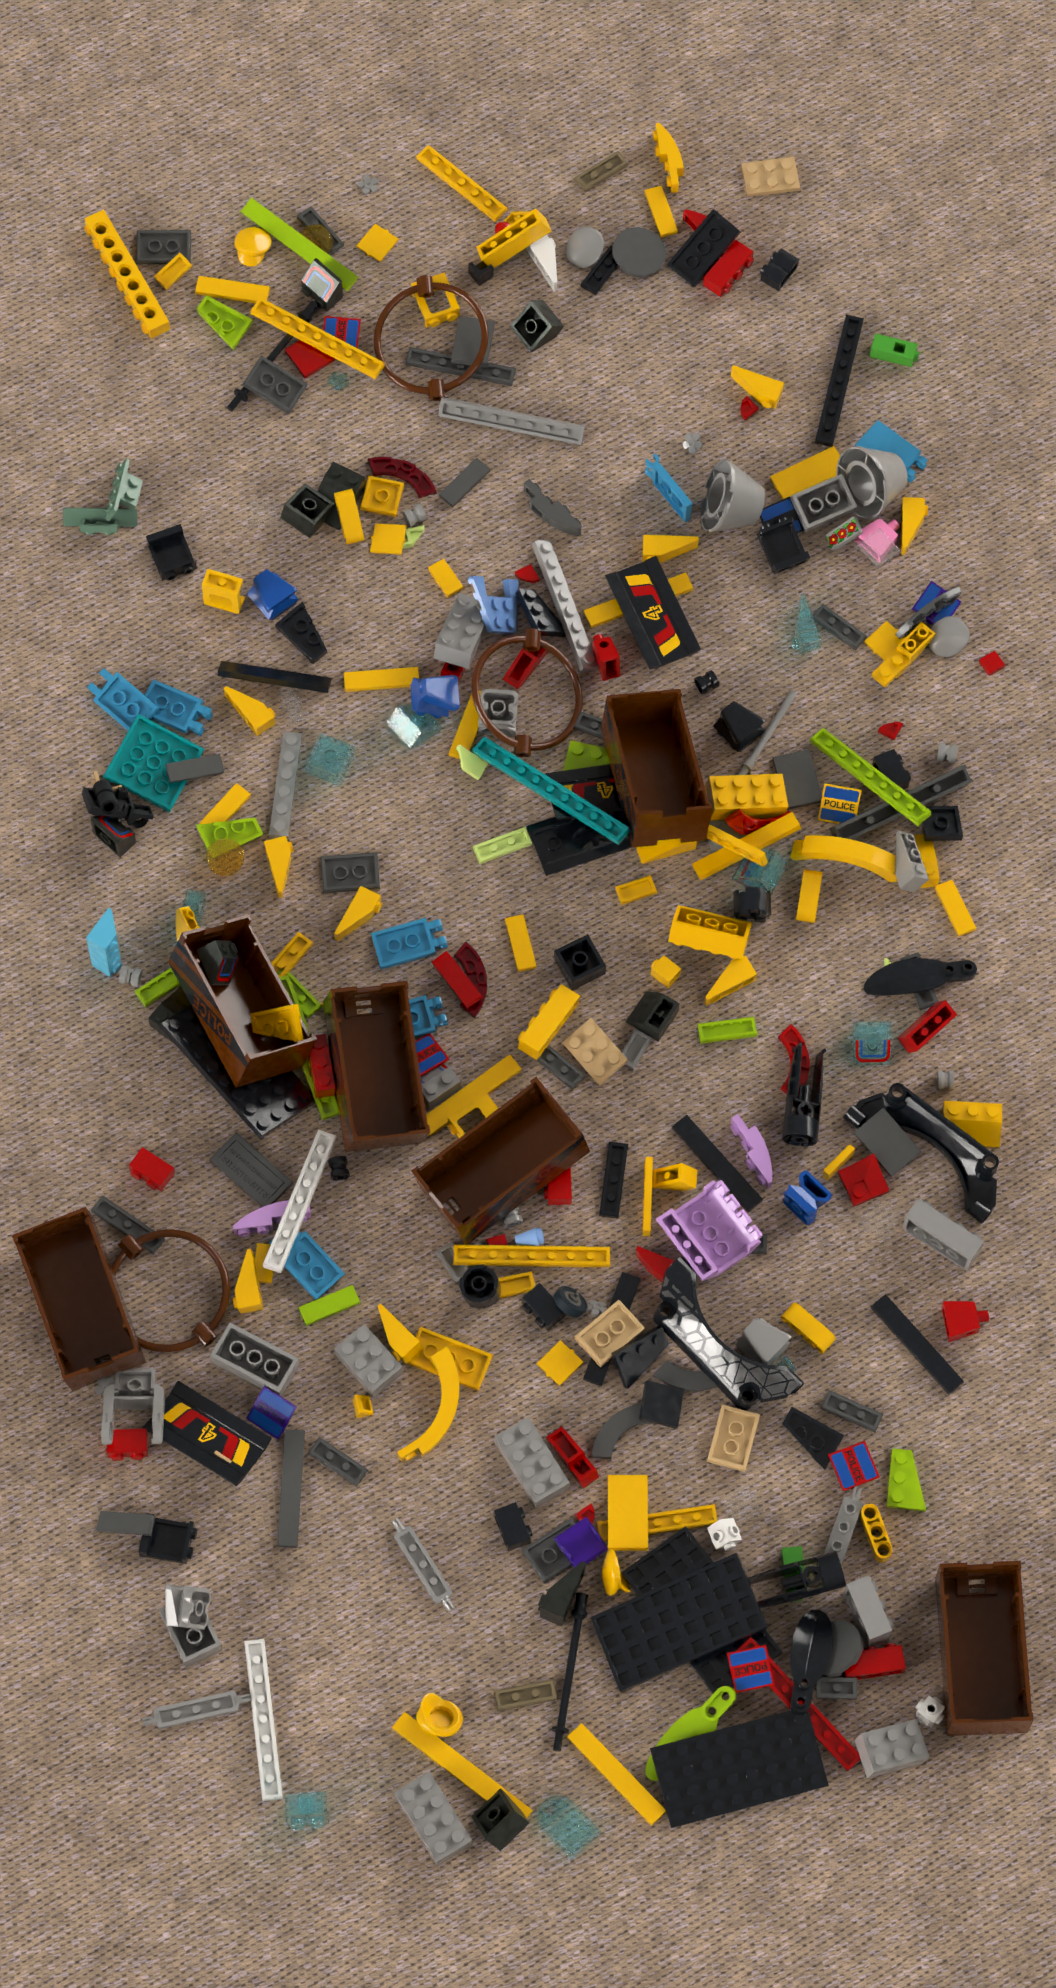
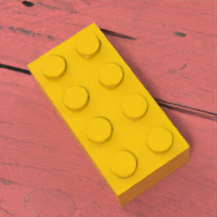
(754, 794)
(709, 932)

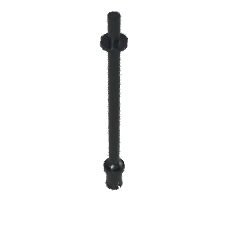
(306, 315)
(579, 1614)

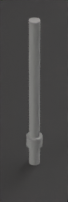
(748, 764)

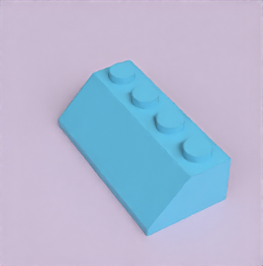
(104, 945)

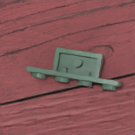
(125, 490)
(93, 519)

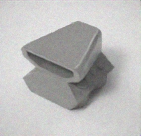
(501, 710)
(763, 1342)
(186, 1606)

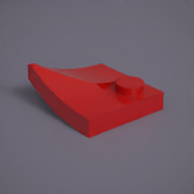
(863, 1180)

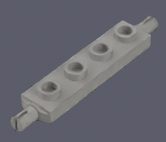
(845, 1525)
(423, 1565)
(196, 1709)

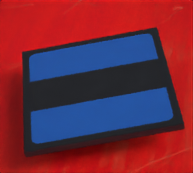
(779, 510)

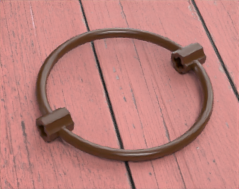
(425, 289)
(531, 642)
(202, 1332)

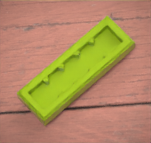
(157, 987)
(727, 1030)

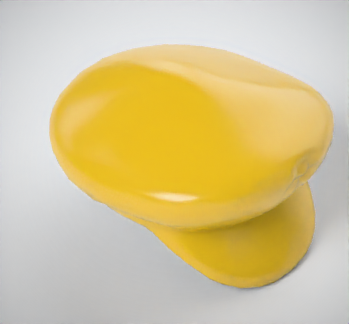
(252, 245)
(611, 1575)
(439, 1716)

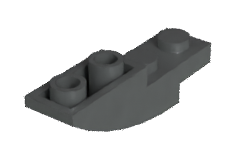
(553, 514)

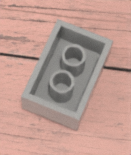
(823, 503)
(368, 1360)
(868, 1611)
(193, 1643)
(891, 1748)

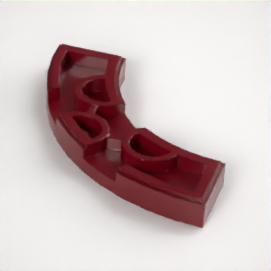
(404, 470)
(475, 972)

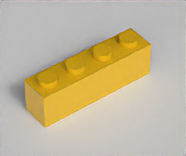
(513, 238)
(548, 1021)

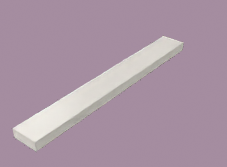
(299, 1201)
(263, 1720)

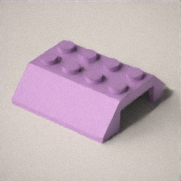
(711, 1231)

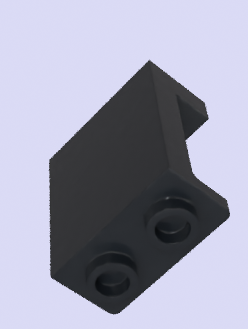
(782, 545)
(171, 553)
(169, 1541)

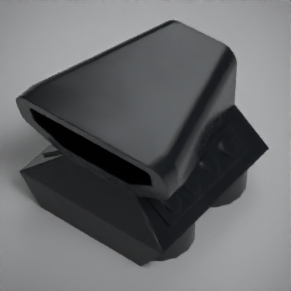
(739, 726)

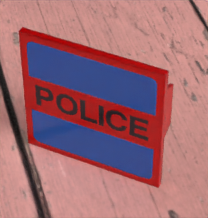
(343, 328)
(429, 1054)
(853, 1466)
(750, 1668)

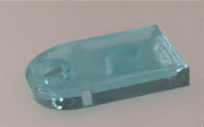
(567, 1826)

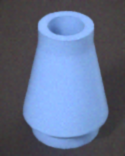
(530, 1238)

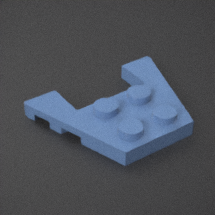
(497, 612)

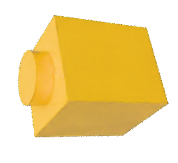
(665, 971)

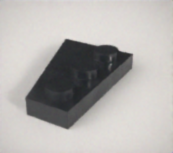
(539, 613)
(301, 632)
(638, 1354)
(813, 1435)

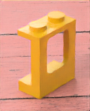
(435, 319)
(222, 591)
(482, 1102)

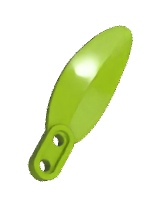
(695, 1723)

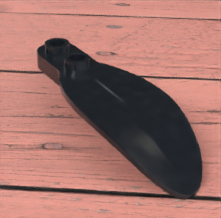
(917, 976)
(809, 1657)

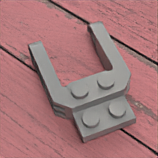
(133, 1391)

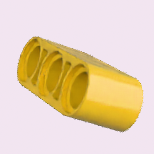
(349, 516)
(809, 896)
(806, 1325)
(876, 1524)

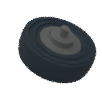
(570, 1301)

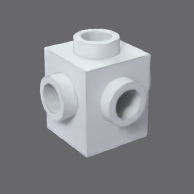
(724, 1534)
(930, 1718)

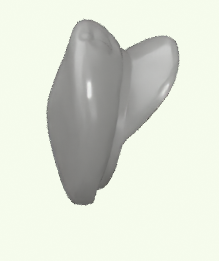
(584, 247)
(950, 636)

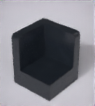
(480, 272)

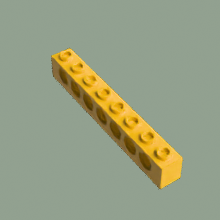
(101, 223)

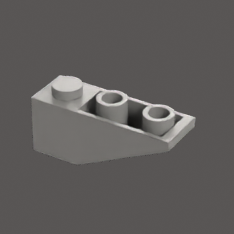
(908, 863)

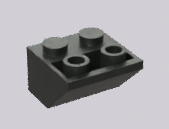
(653, 1014)

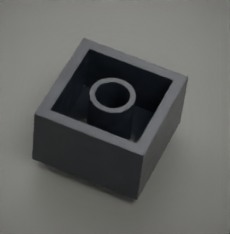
(580, 962)

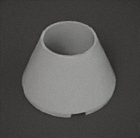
(872, 478)
(731, 499)

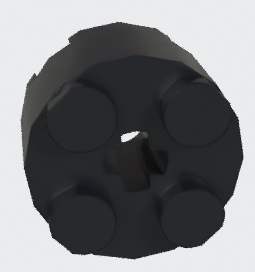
(752, 904)
(483, 1297)

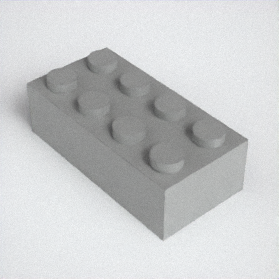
(461, 632)
(943, 1234)
(254, 1359)
(531, 1462)
(433, 1818)

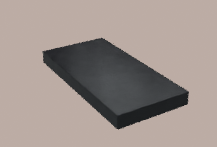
(703, 248)

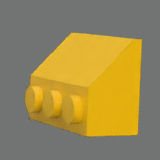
(977, 1119)

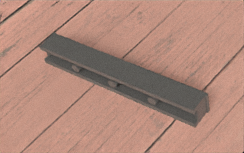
(885, 812)

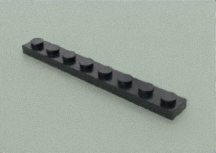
(839, 380)

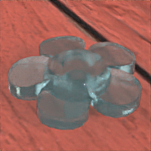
(338, 380)

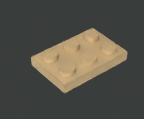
(770, 176)
(595, 1051)
(609, 1332)
(733, 1438)

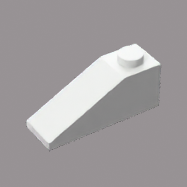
(544, 257)

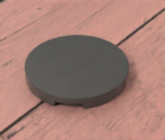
(639, 252)
(845, 1650)

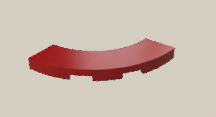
(746, 824)
(790, 1038)

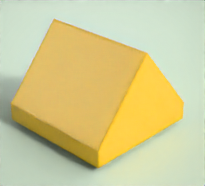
(362, 1406)

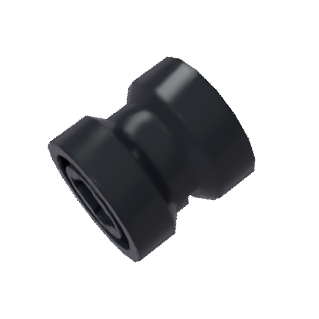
(706, 682)
(338, 1168)

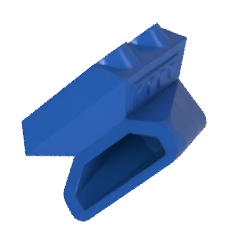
(272, 594)
(435, 695)
(806, 1197)

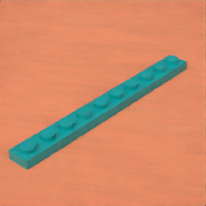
(551, 790)

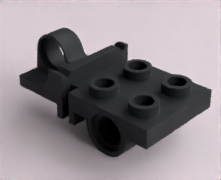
(106, 802)

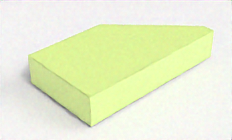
(412, 536)
(471, 763)

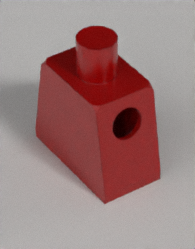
(605, 651)
(962, 1319)

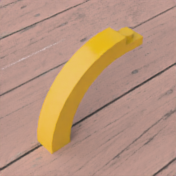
(846, 851)
(449, 1381)

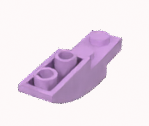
(758, 1154)
(262, 1219)

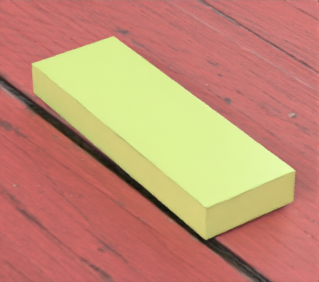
(502, 845)

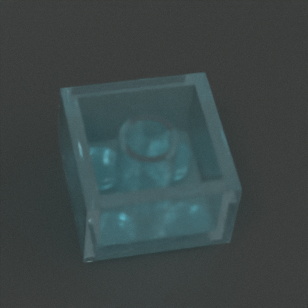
(330, 759)
(306, 1810)

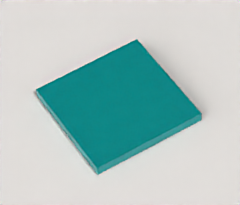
(142, 762)

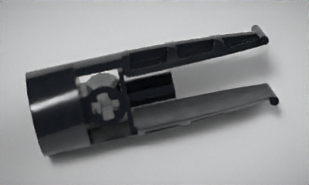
(799, 1124)
(828, 1573)

